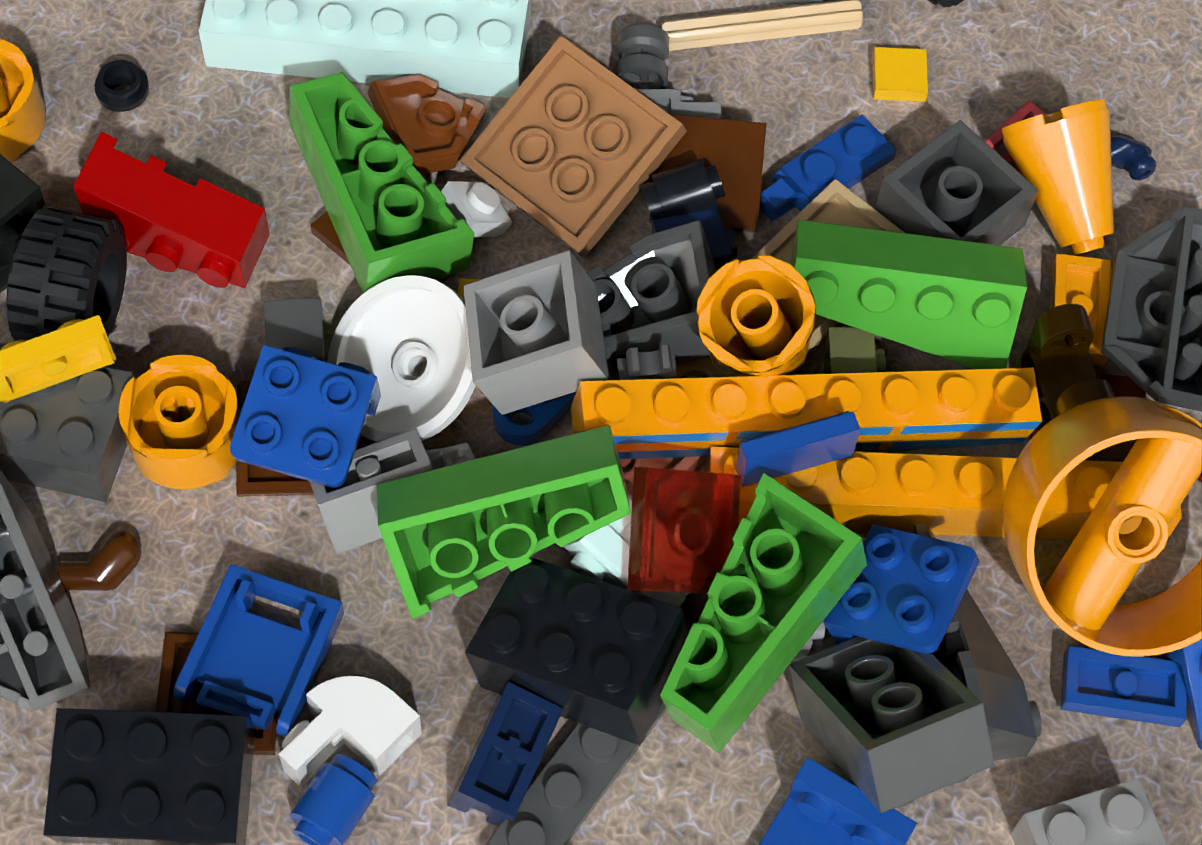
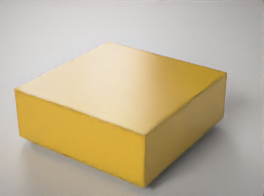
(900, 74)

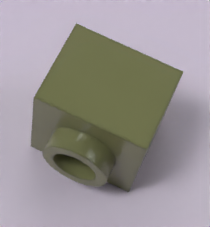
(852, 352)

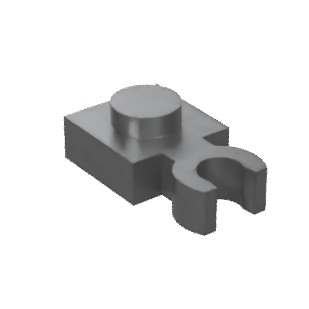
(646, 365)

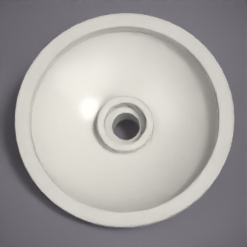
(392, 335)

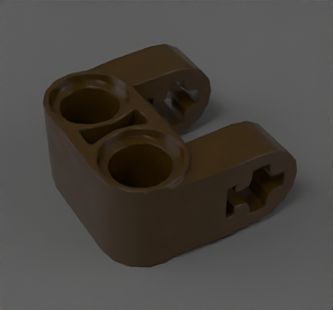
(1062, 361)

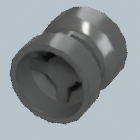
(643, 55)

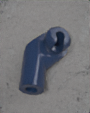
(1133, 156)

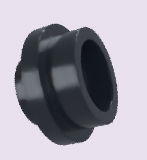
(116, 74)

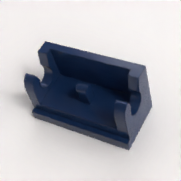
(506, 754)

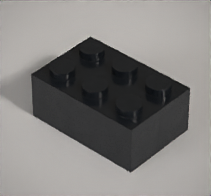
(580, 647)
(149, 778)

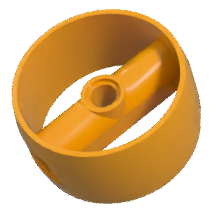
(1100, 560)

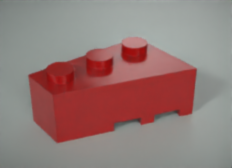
(172, 220)

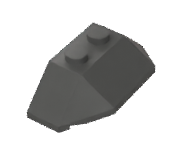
(1157, 311)
(38, 628)

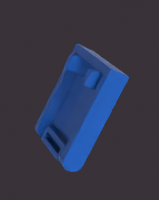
(256, 663)

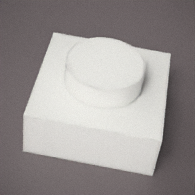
(478, 207)

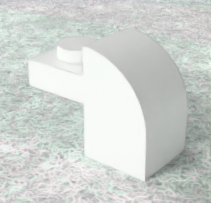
(351, 714)

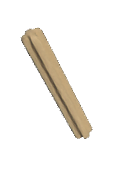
(763, 24)

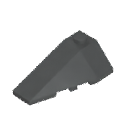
(655, 294)
(983, 666)

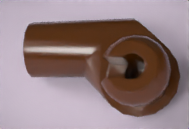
(106, 568)

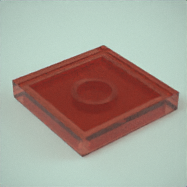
(681, 528)

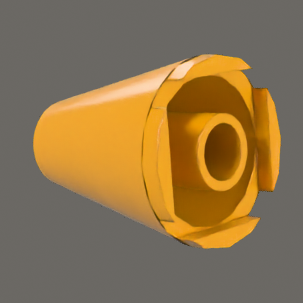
(1072, 168)
(757, 316)

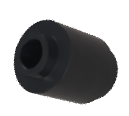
(683, 190)

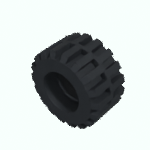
(65, 271)

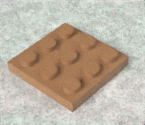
(573, 146)

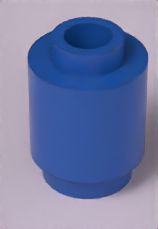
(333, 802)

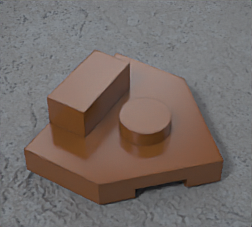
(426, 120)

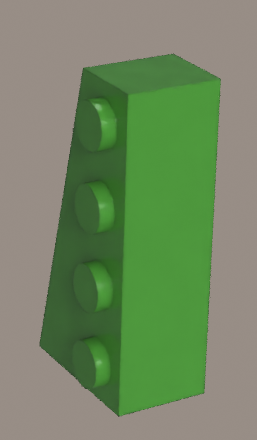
(371, 190)
(916, 289)
(497, 512)
(760, 611)

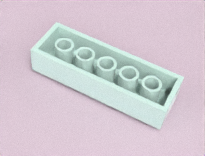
(458, 43)

